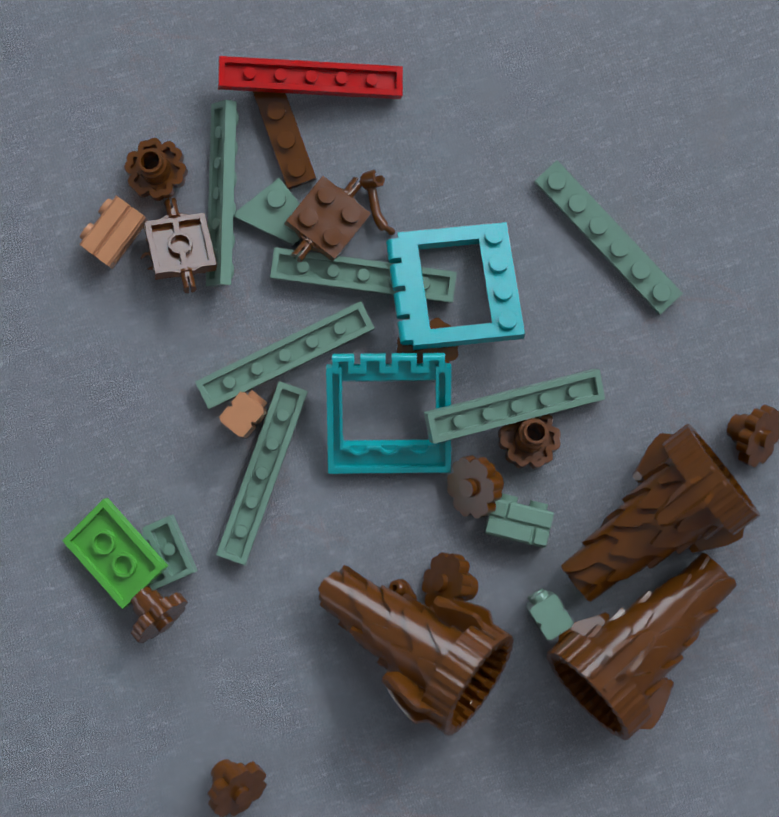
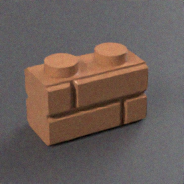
(113, 231)
(244, 413)

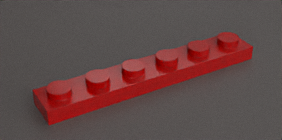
(310, 77)

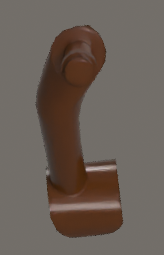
(370, 183)

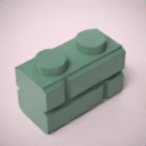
(520, 522)
(548, 613)

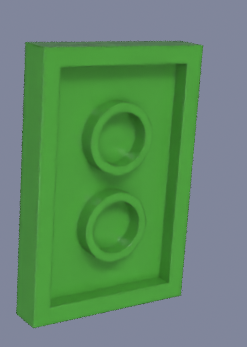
(115, 552)

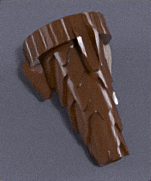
(681, 504)
(436, 657)
(622, 660)

